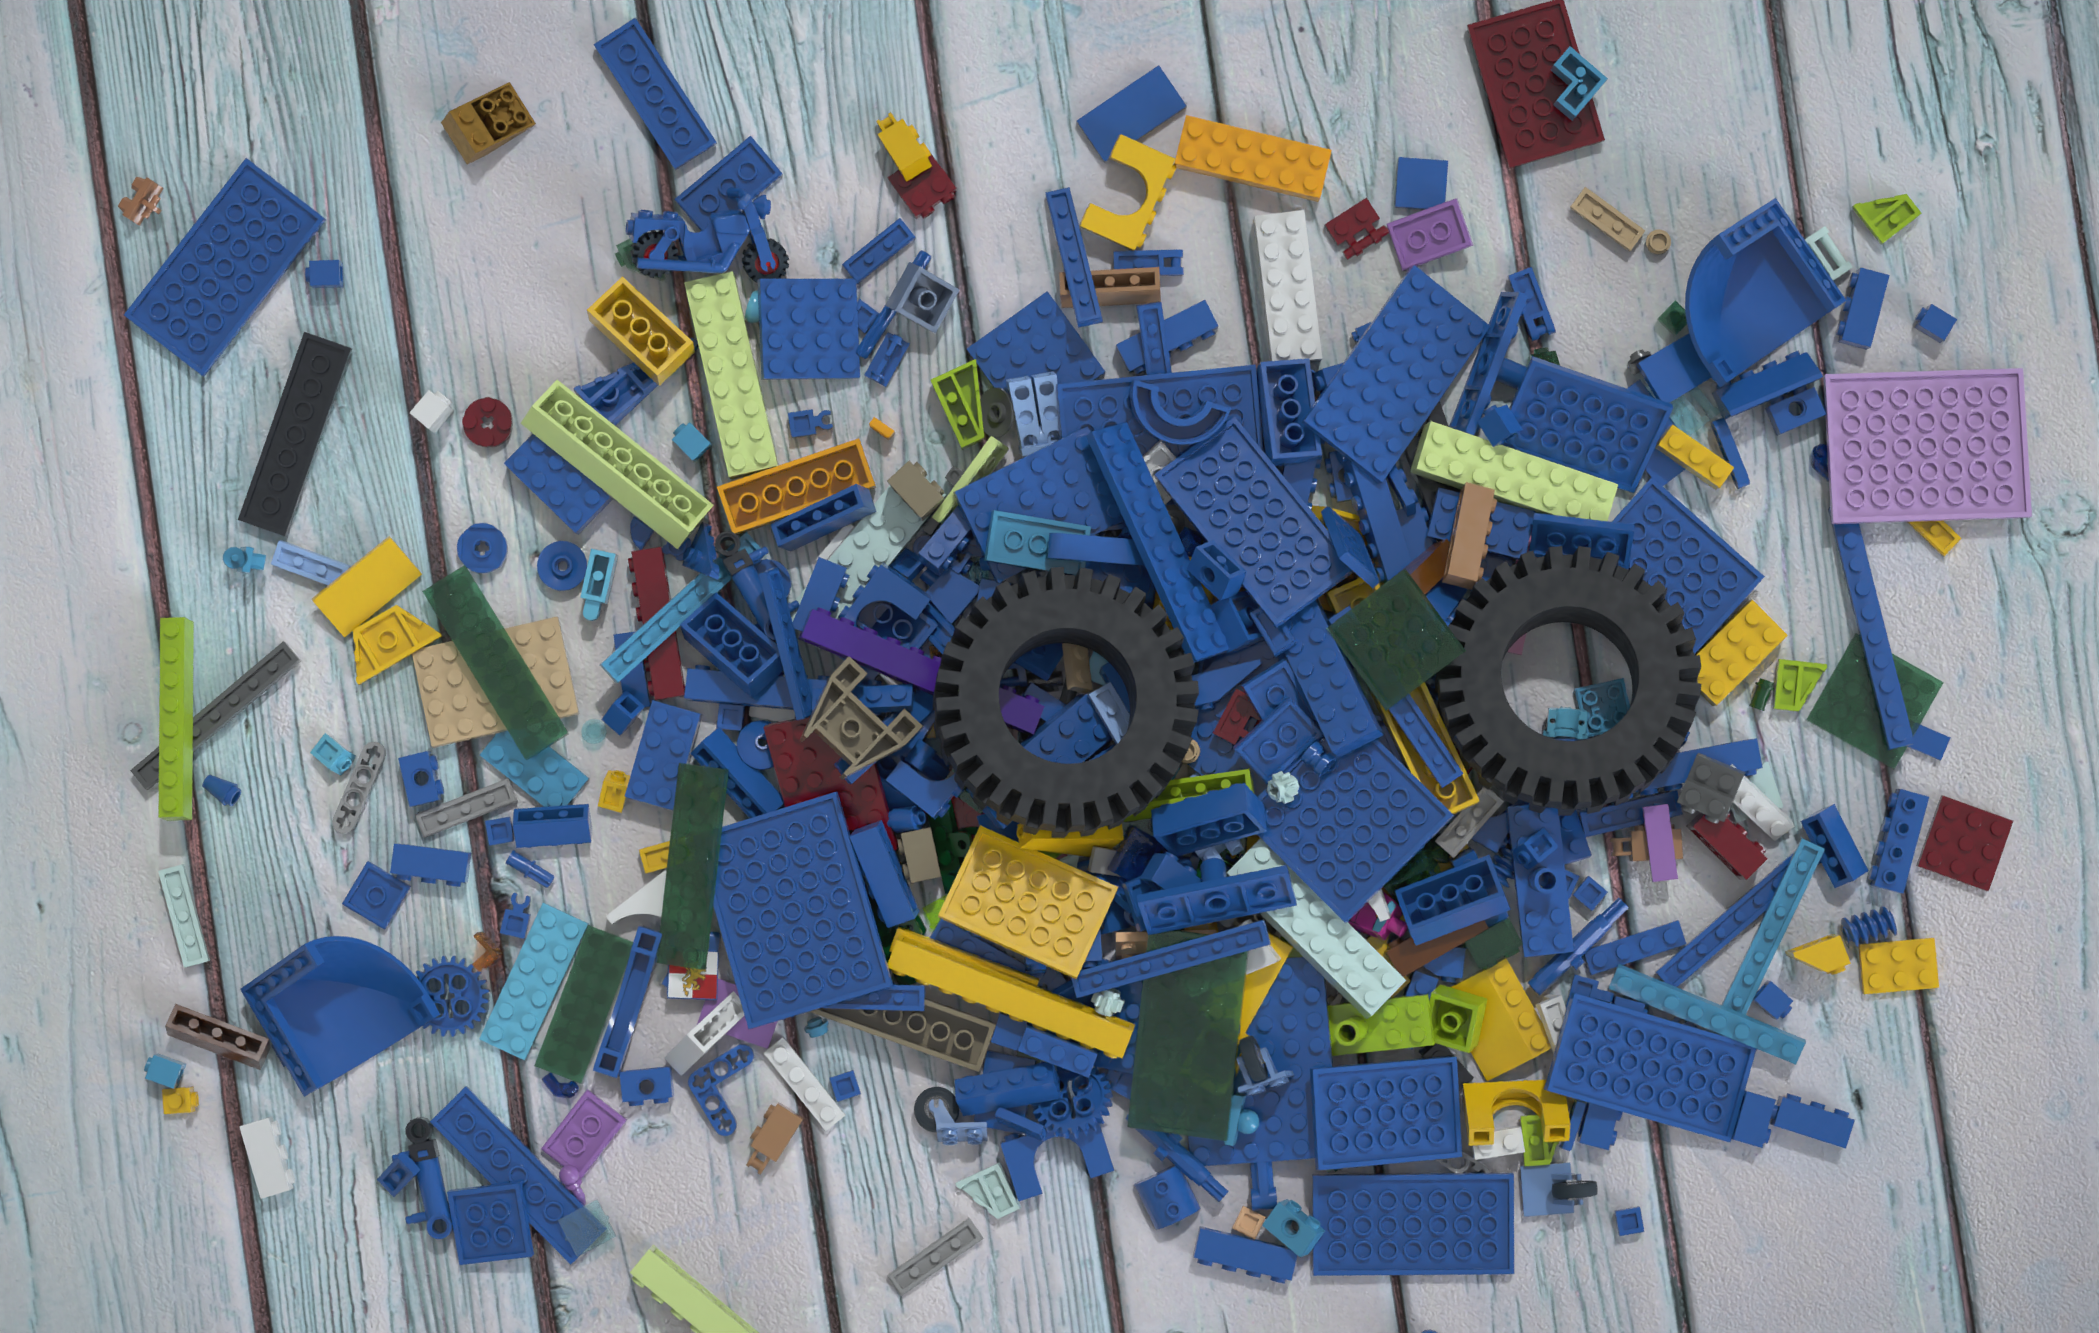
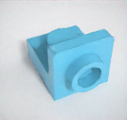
(333, 754)

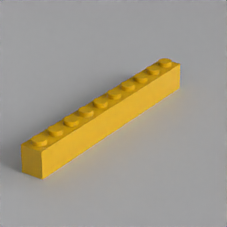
(1010, 996)

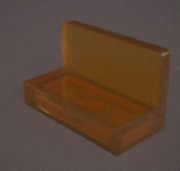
(490, 955)

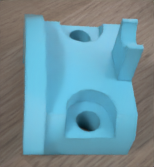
(1566, 723)

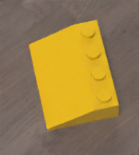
(1510, 1024)

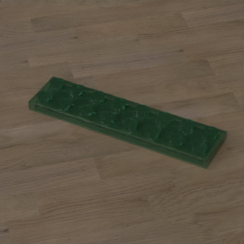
(495, 662)
(692, 865)

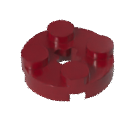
(502, 422)

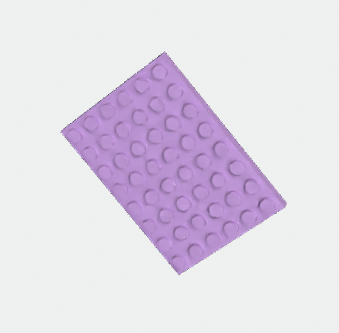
(1927, 446)

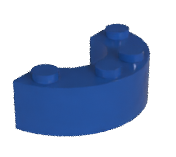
(1172, 430)

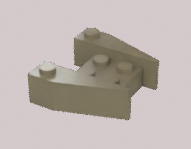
(851, 727)

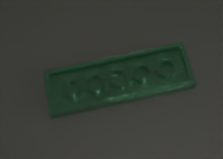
(584, 1004)

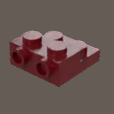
(925, 189)

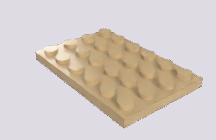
(457, 705)

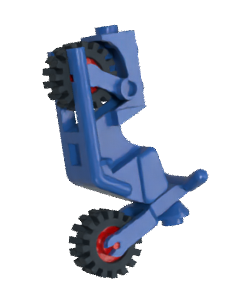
(711, 248)

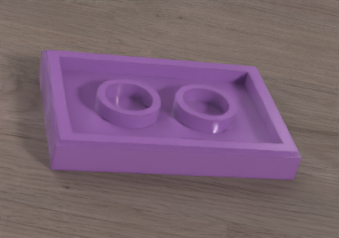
(1430, 234)
(759, 1036)
(584, 1133)

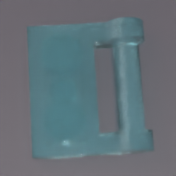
(1686, 417)

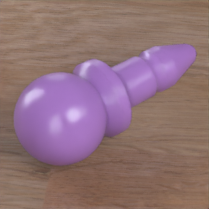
(570, 1177)

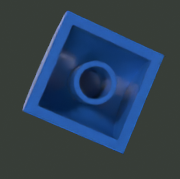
(1167, 1197)

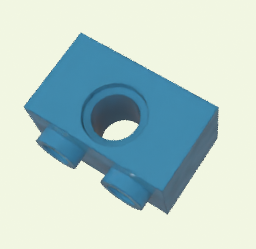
(1280, 1225)

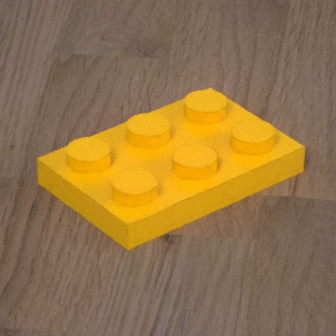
(1898, 965)

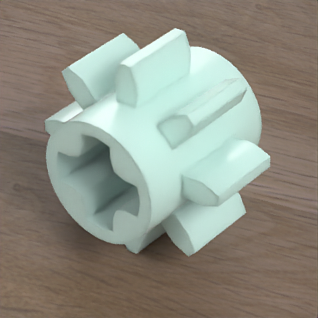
(1283, 787)
(1107, 1002)

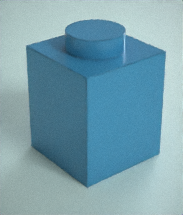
(691, 441)
(164, 1070)

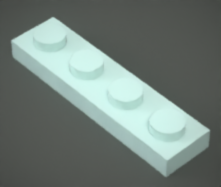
(184, 915)

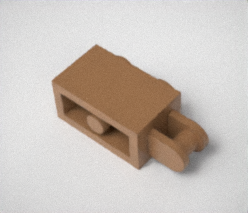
(1638, 844)
(774, 1135)

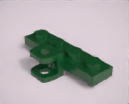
(950, 845)
(887, 935)

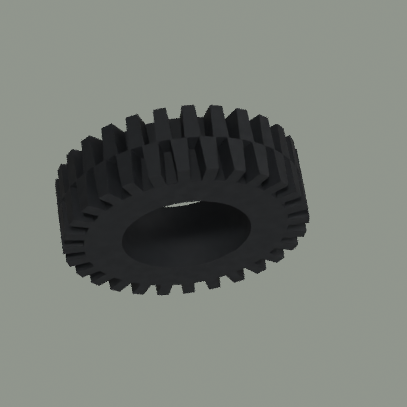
(1624, 611)
(1081, 614)

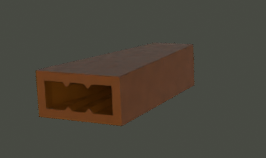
(1430, 565)

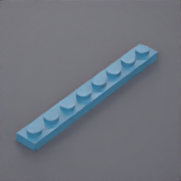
(669, 617)
(1773, 926)
(1707, 1014)

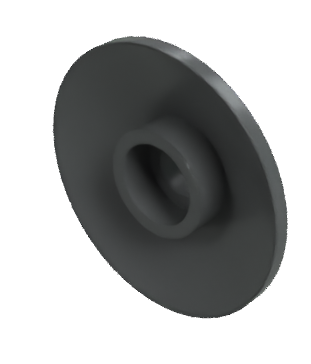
(996, 412)

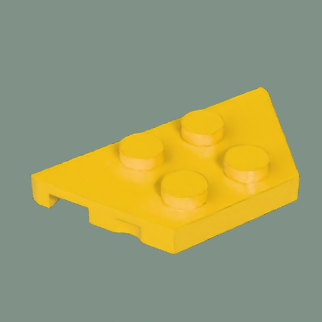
(388, 641)

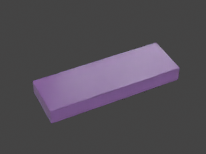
(1660, 843)

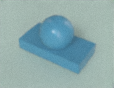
(1241, 1120)

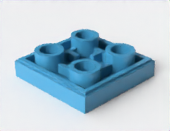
(1604, 703)

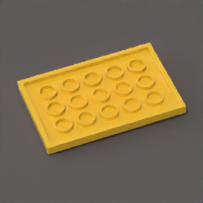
(1028, 902)

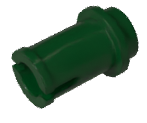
(1761, 694)

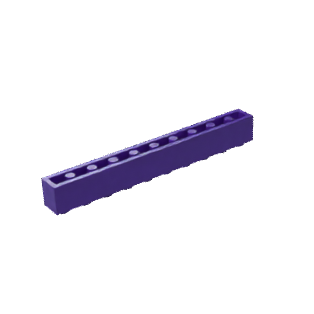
(904, 664)

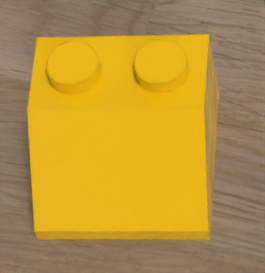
(1822, 954)

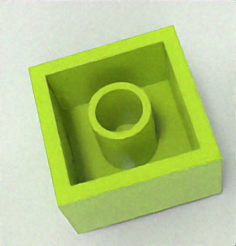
(1456, 1017)

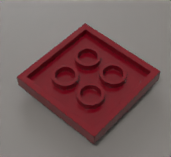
(1964, 843)

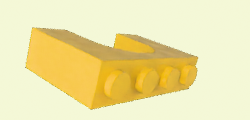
(1154, 169)
(1486, 1098)

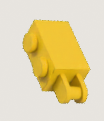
(903, 147)

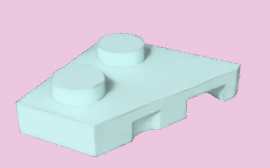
(992, 1190)

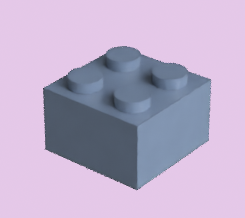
(922, 297)

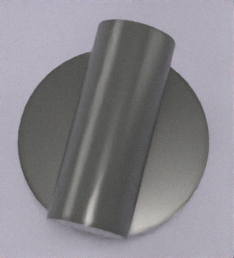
(1637, 357)

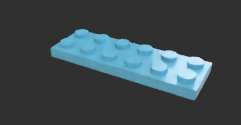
(534, 981)

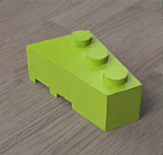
(961, 402)

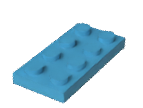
(1024, 541)
(544, 776)

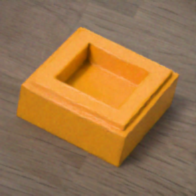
(881, 428)

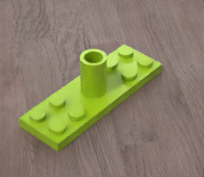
(1395, 1025)

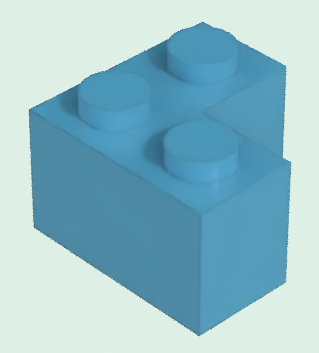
(1582, 79)

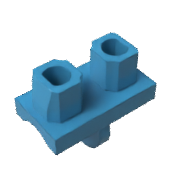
(243, 559)

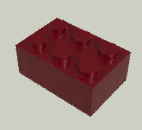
(1729, 845)

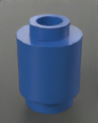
(906, 819)

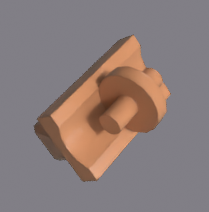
(143, 202)

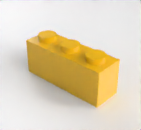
(1694, 457)

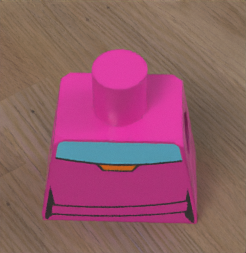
(1367, 921)

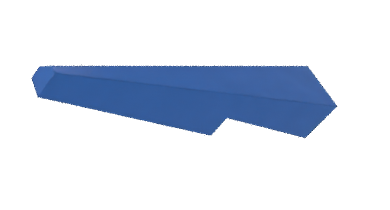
(618, 392)

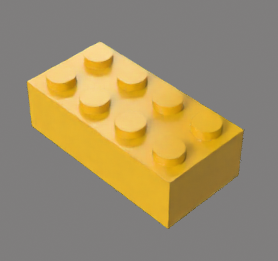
(640, 331)
(1736, 651)

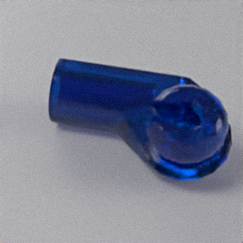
(1819, 460)
(562, 1090)

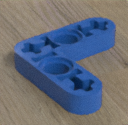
(711, 1089)

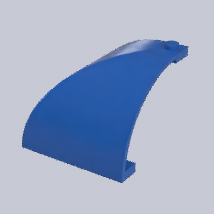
(1754, 292)
(336, 1007)

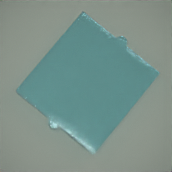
(587, 1228)

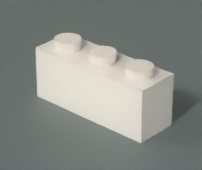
(267, 1157)

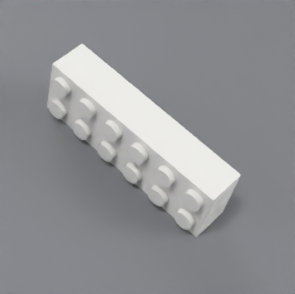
(1287, 286)

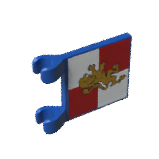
(696, 983)

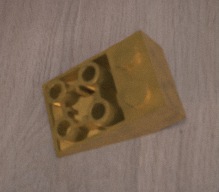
(487, 122)

